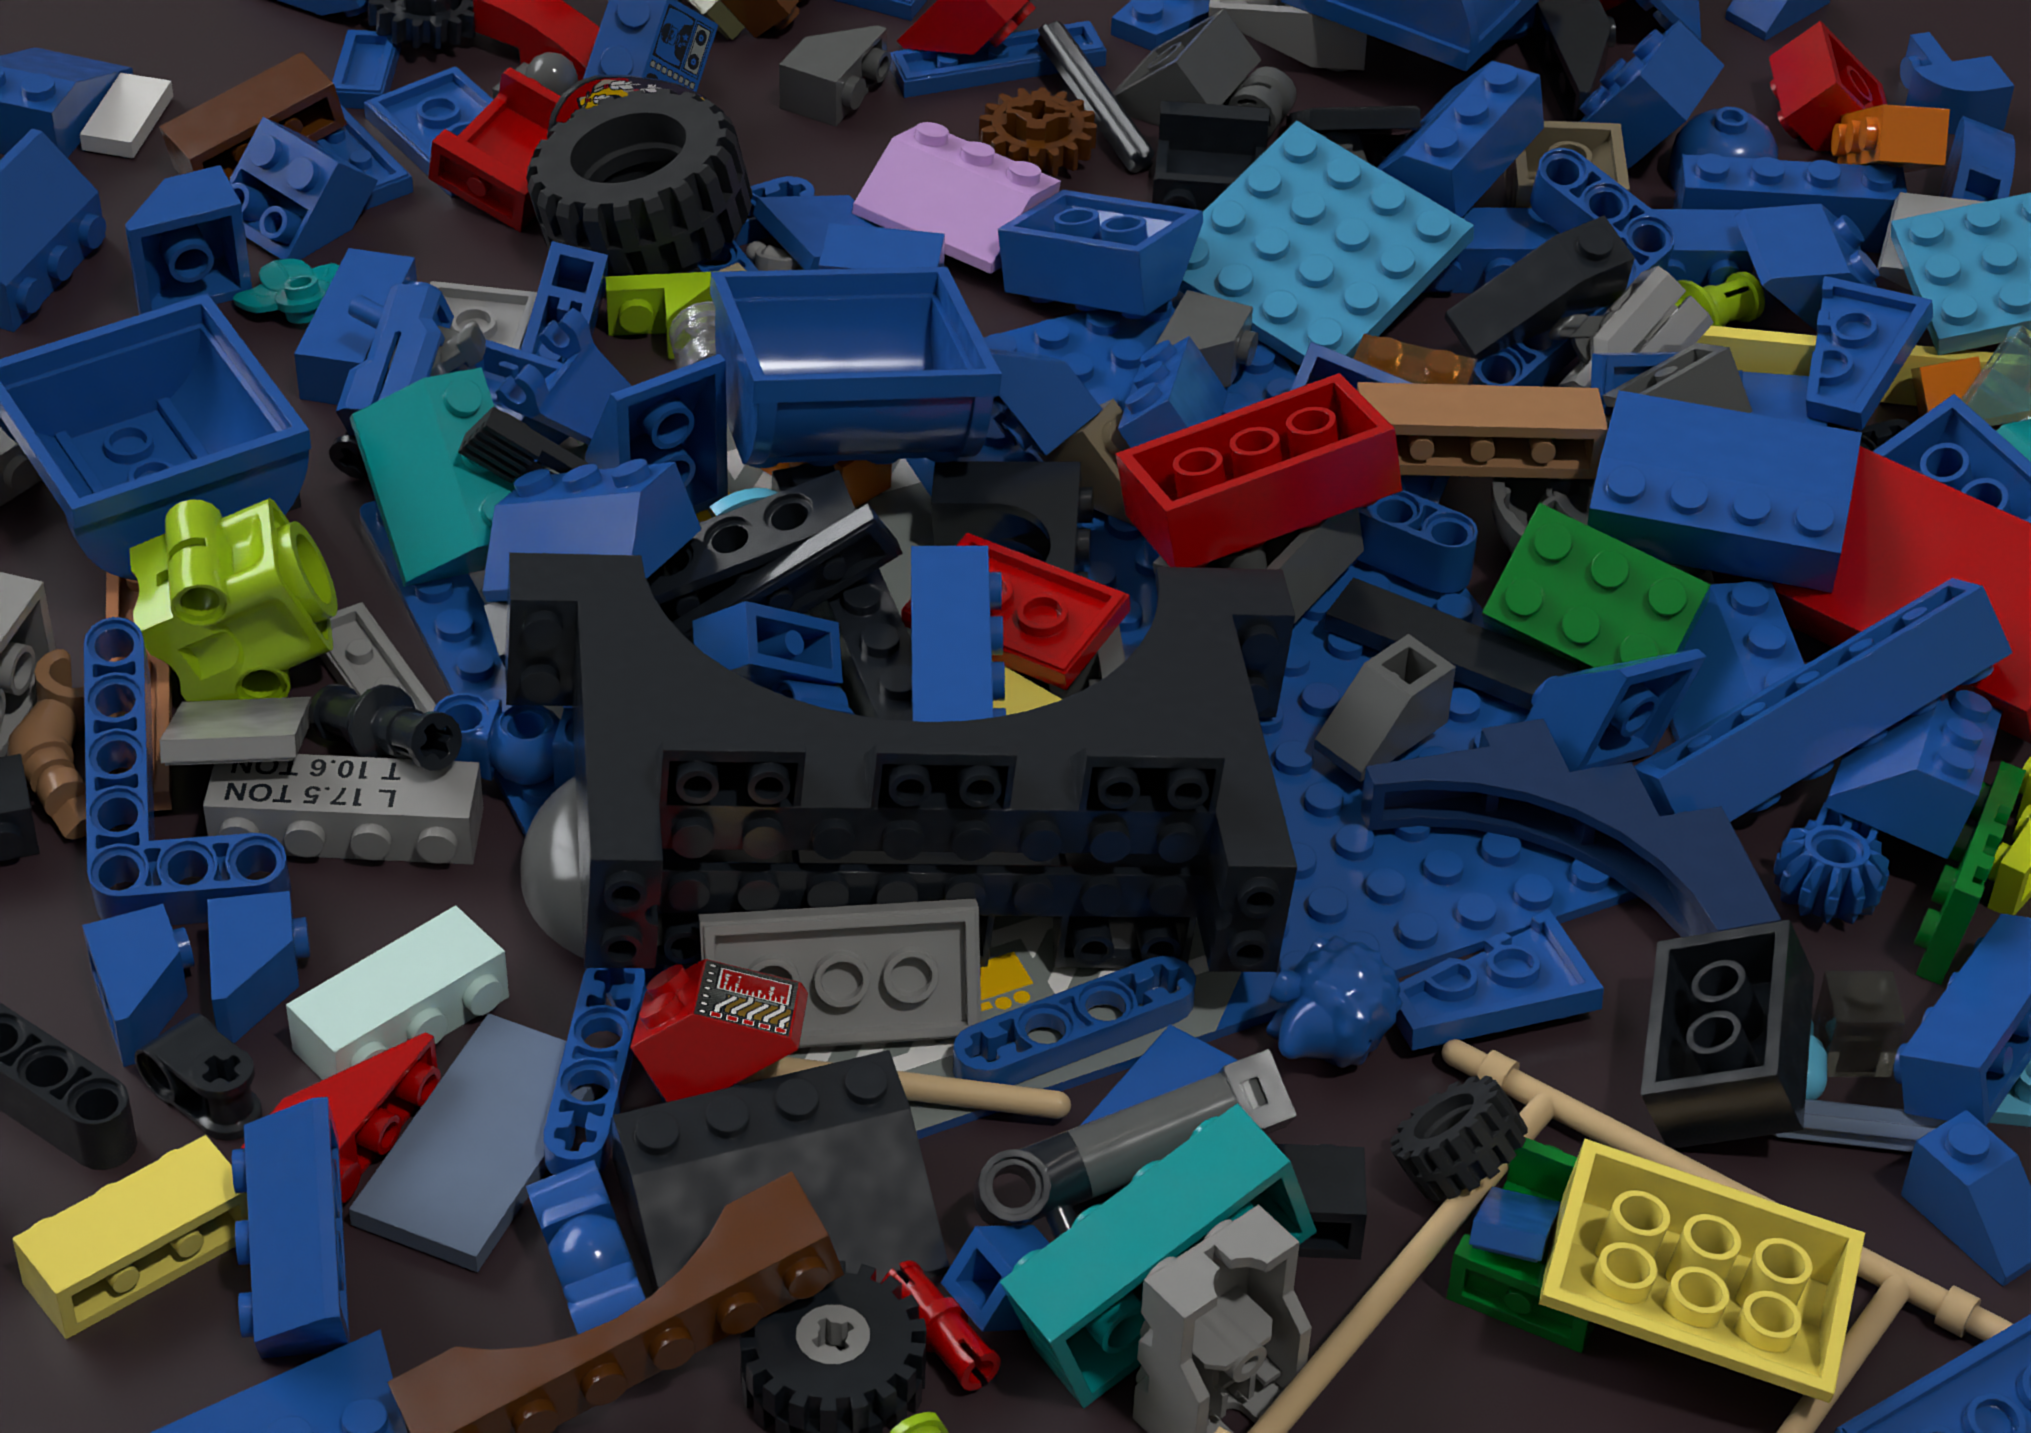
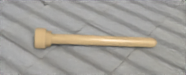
(951, 1091)

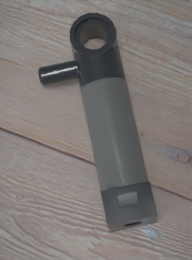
(1116, 1146)

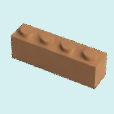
(1493, 429)

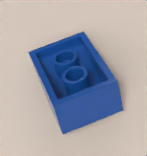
(51, 95)
(671, 420)

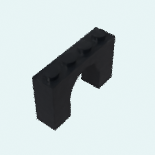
(1018, 506)

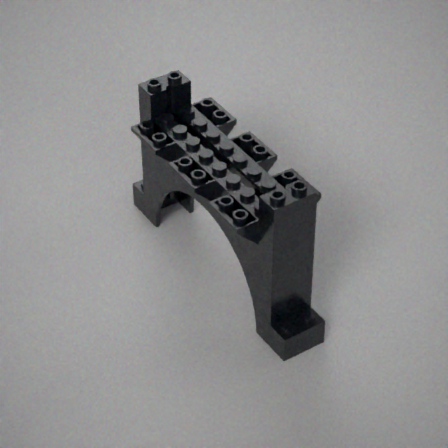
(1095, 810)

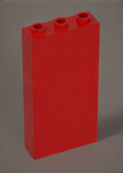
(1905, 541)

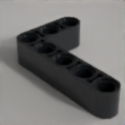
(63, 1096)

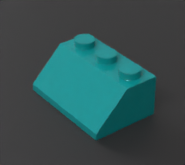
(428, 493)

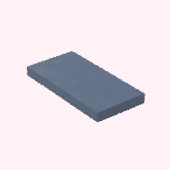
(470, 1148)

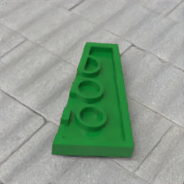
(1963, 886)

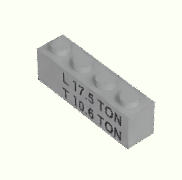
(351, 807)

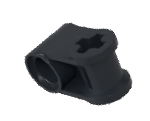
(202, 1077)

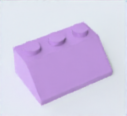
(951, 188)

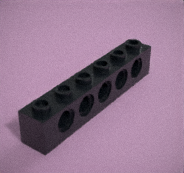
(731, 547)

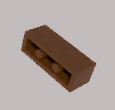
(222, 127)

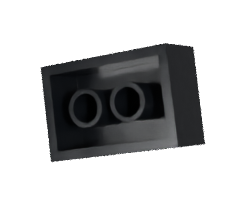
(1729, 1035)

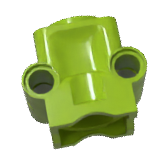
(233, 599)

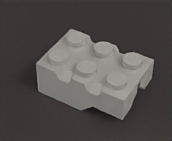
(1220, 1328)

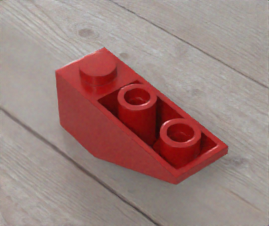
(374, 1102)

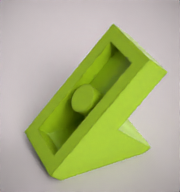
(652, 301)

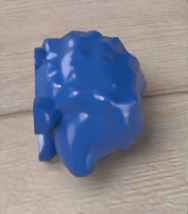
(1335, 1003)

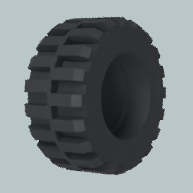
(642, 181)

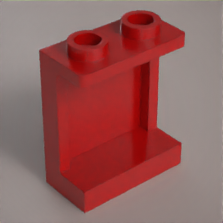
(494, 151)

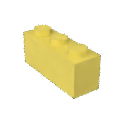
(131, 1237)

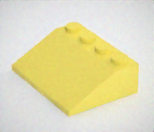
(1703, 1269)

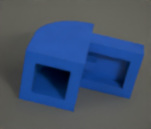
(1966, 87)

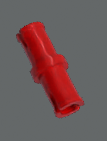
(948, 1329)

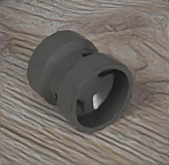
(1267, 89)

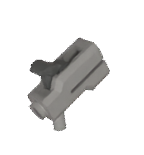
(1635, 323)

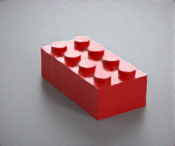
(1259, 472)

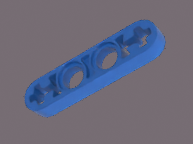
(1080, 1031)
(590, 1065)

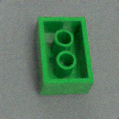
(1592, 596)

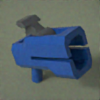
(408, 345)

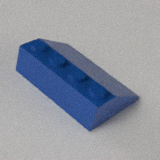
(1726, 489)

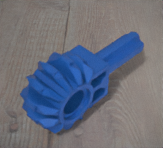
(1832, 867)

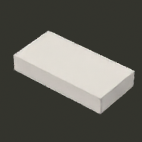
(126, 115)

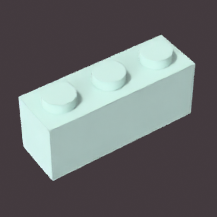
(410, 987)

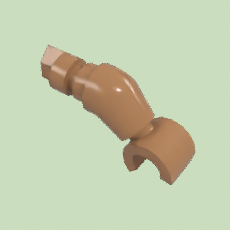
(46, 742)

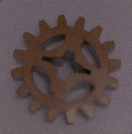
(1039, 129)

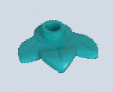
(288, 287)

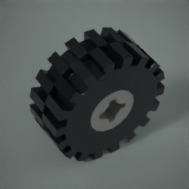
(810, 1386)

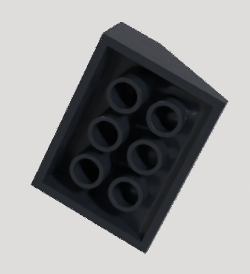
(832, 1125)

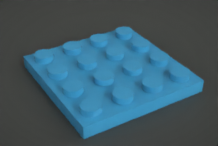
(1321, 245)

